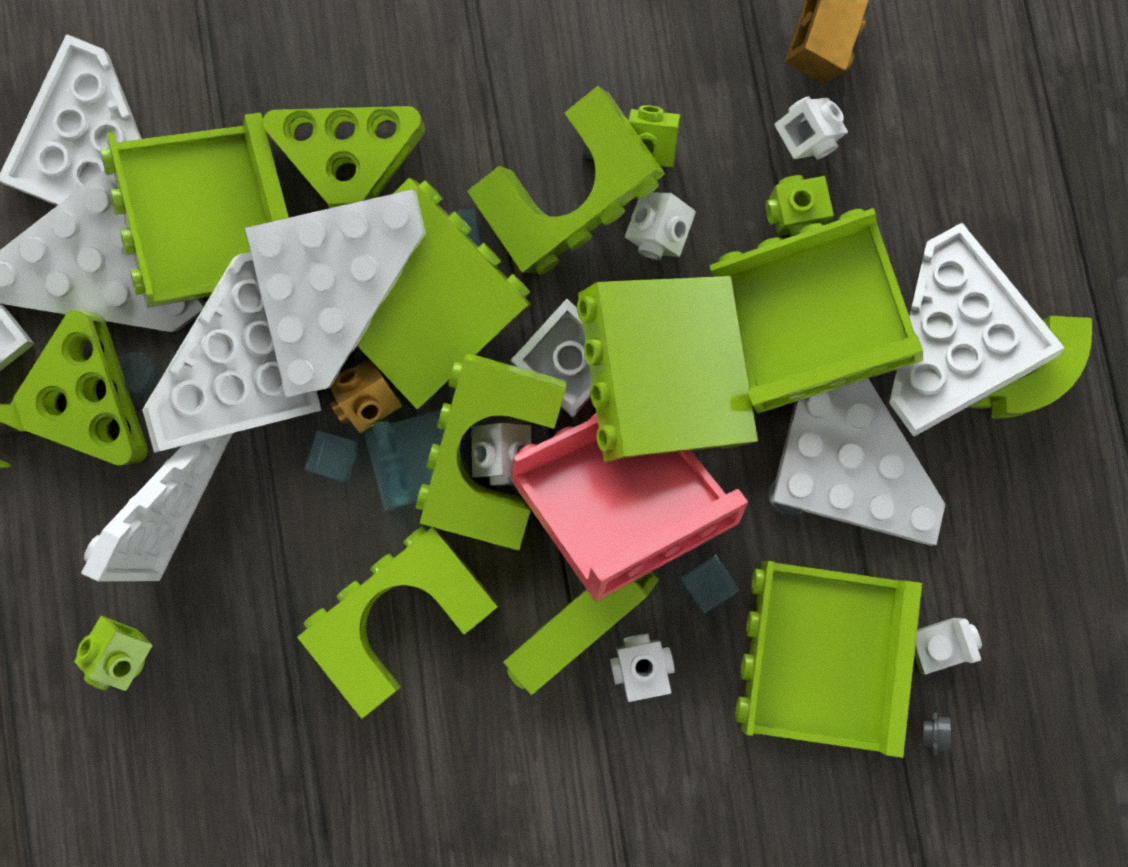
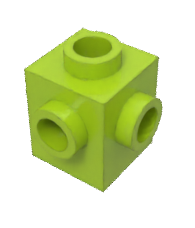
(657, 132)
(798, 204)
(112, 654)

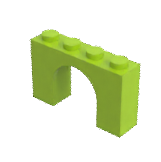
(621, 173)
(454, 498)
(340, 637)

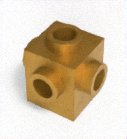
(363, 396)

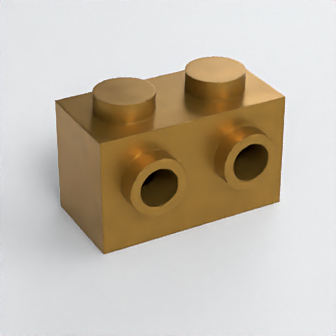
(826, 37)

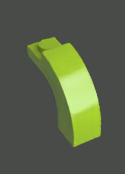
(1049, 380)

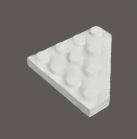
(69, 125)
(79, 263)
(327, 279)
(971, 331)
(224, 370)
(856, 466)
(153, 521)

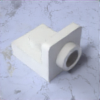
(946, 645)

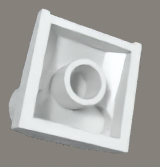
(559, 353)

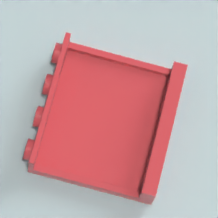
(623, 513)

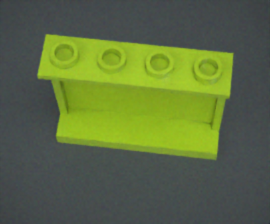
(191, 204)
(442, 304)
(819, 310)
(666, 366)
(829, 657)

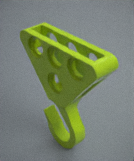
(324, 154)
(86, 417)

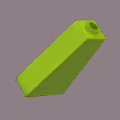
(572, 632)

